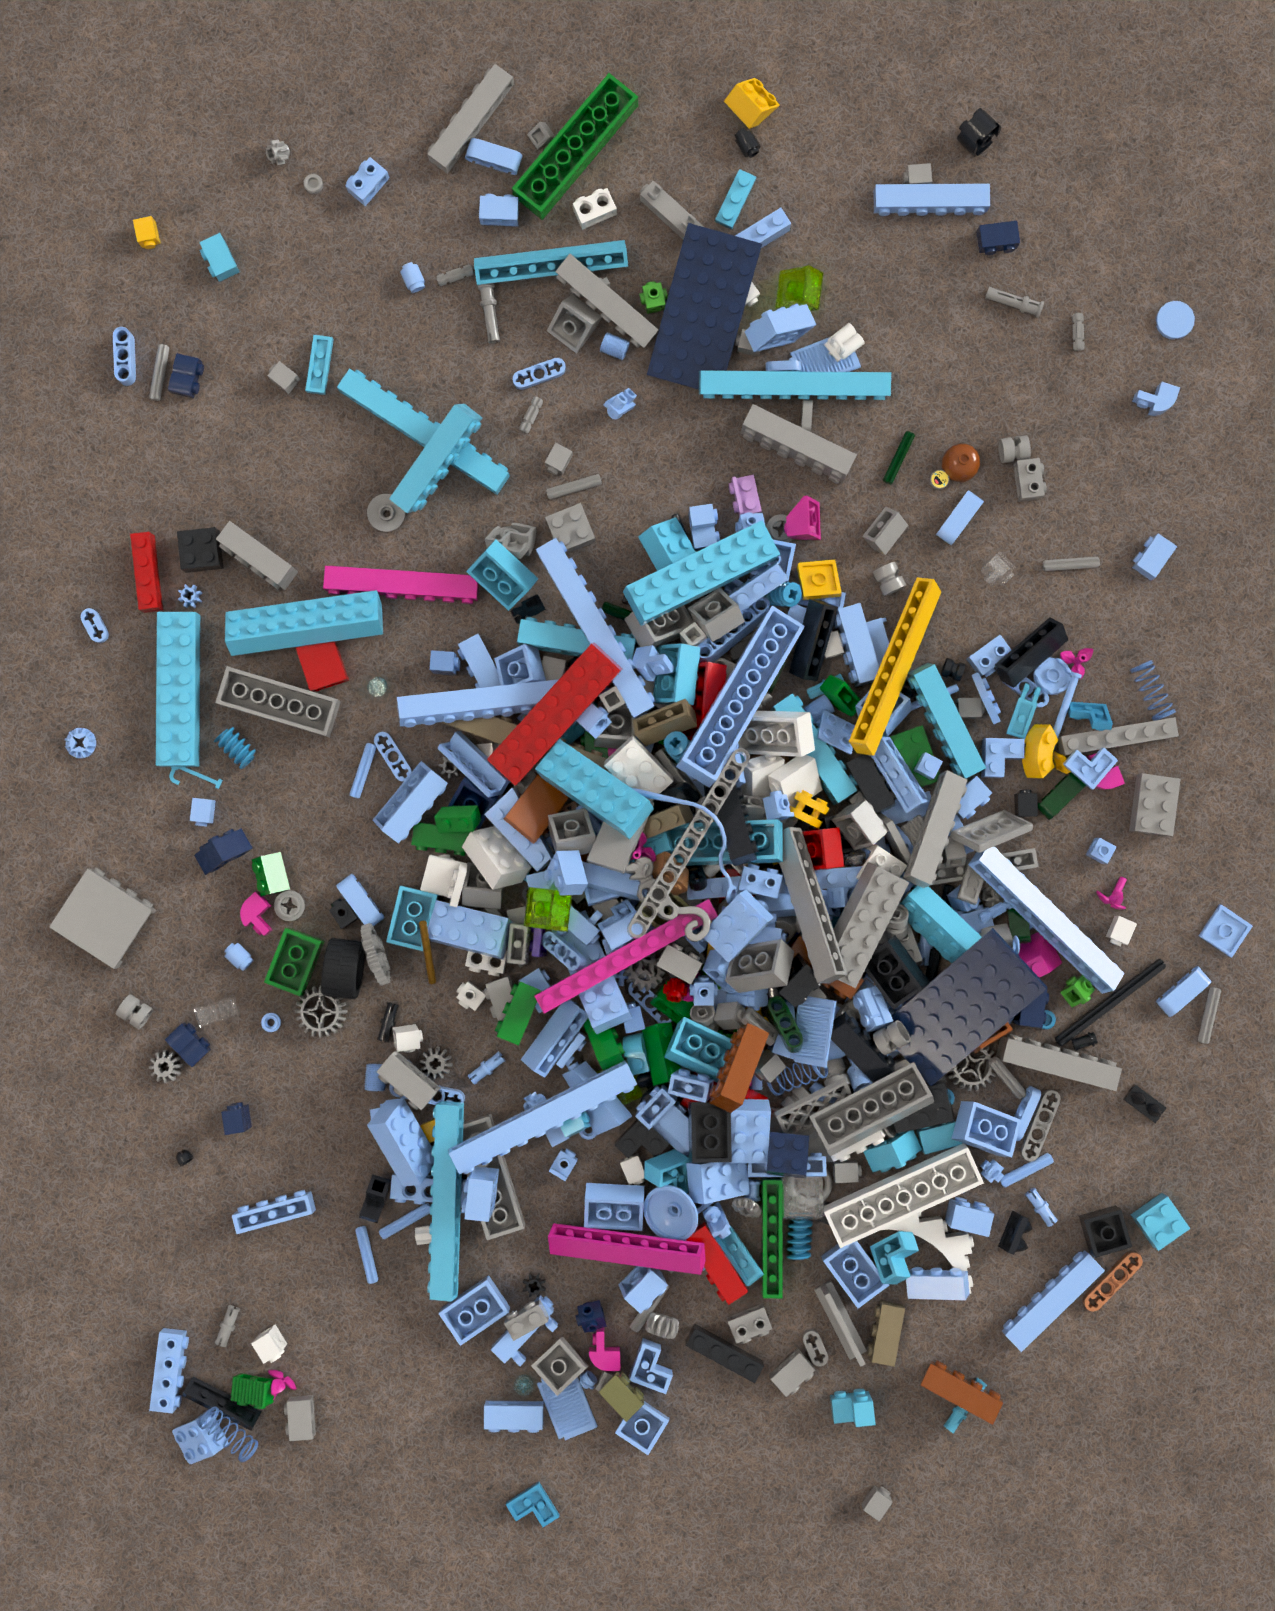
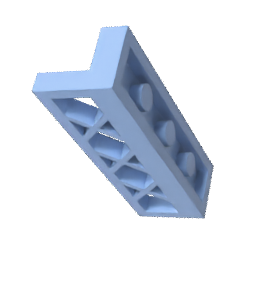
(475, 763)
(899, 776)

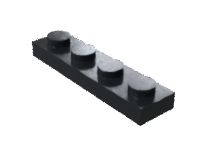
(210, 1397)

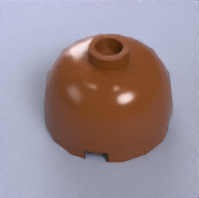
(961, 462)

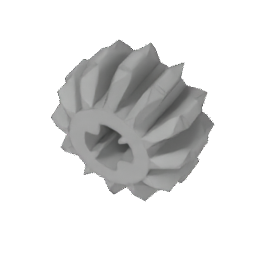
(163, 1058)
(441, 1068)
(662, 1325)

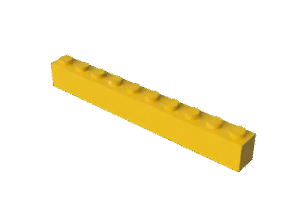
(895, 666)

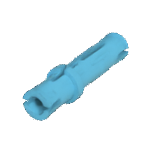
(958, 1414)

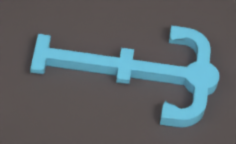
(218, 783)

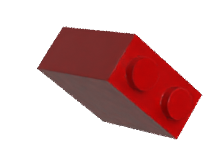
(322, 665)

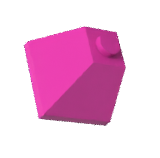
(804, 520)
(1039, 955)

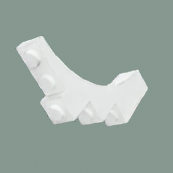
(933, 1229)

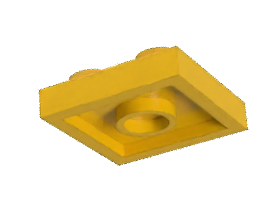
(819, 579)

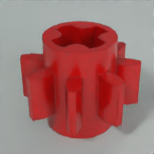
(675, 990)

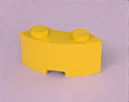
(1039, 751)

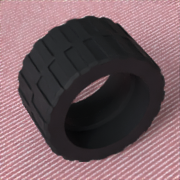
(343, 968)

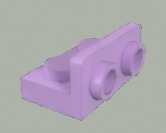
(745, 495)

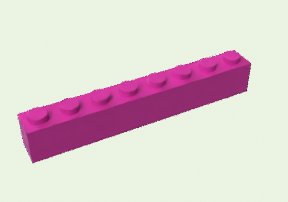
(401, 583)
(627, 1248)

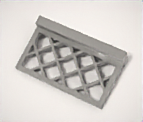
(805, 1126)
(841, 1321)

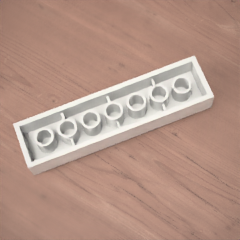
(902, 1195)

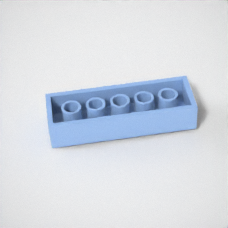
(604, 1001)

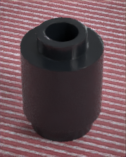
(747, 142)

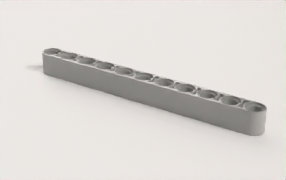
(695, 836)

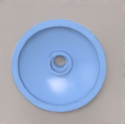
(665, 1218)

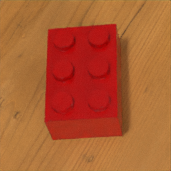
(824, 848)

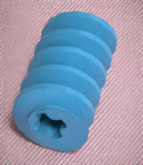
(785, 595)
(676, 744)
(235, 747)
(800, 1239)

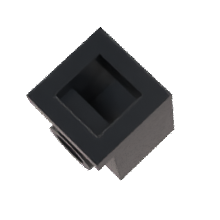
(349, 917)

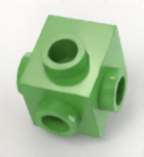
(653, 297)
(1077, 990)

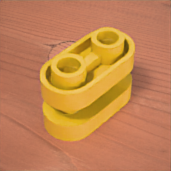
(819, 806)

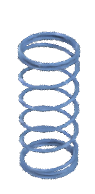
(1157, 716)
(782, 1089)
(240, 1458)

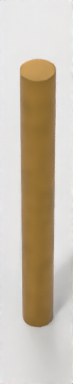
(427, 952)

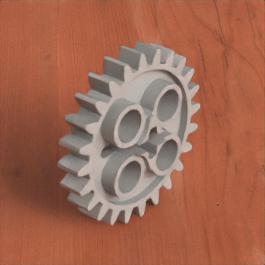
(375, 954)

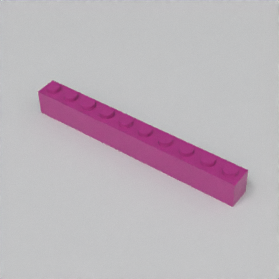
(620, 959)

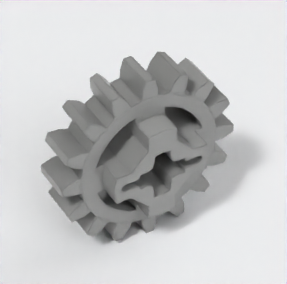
(645, 978)

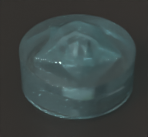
(377, 686)
(523, 1385)

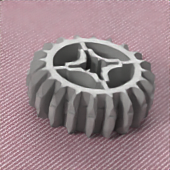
(321, 1002)
(979, 1078)

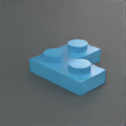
(1096, 713)
(534, 1500)

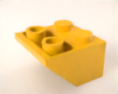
(751, 102)

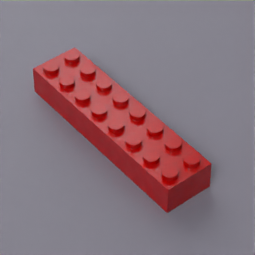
(554, 714)

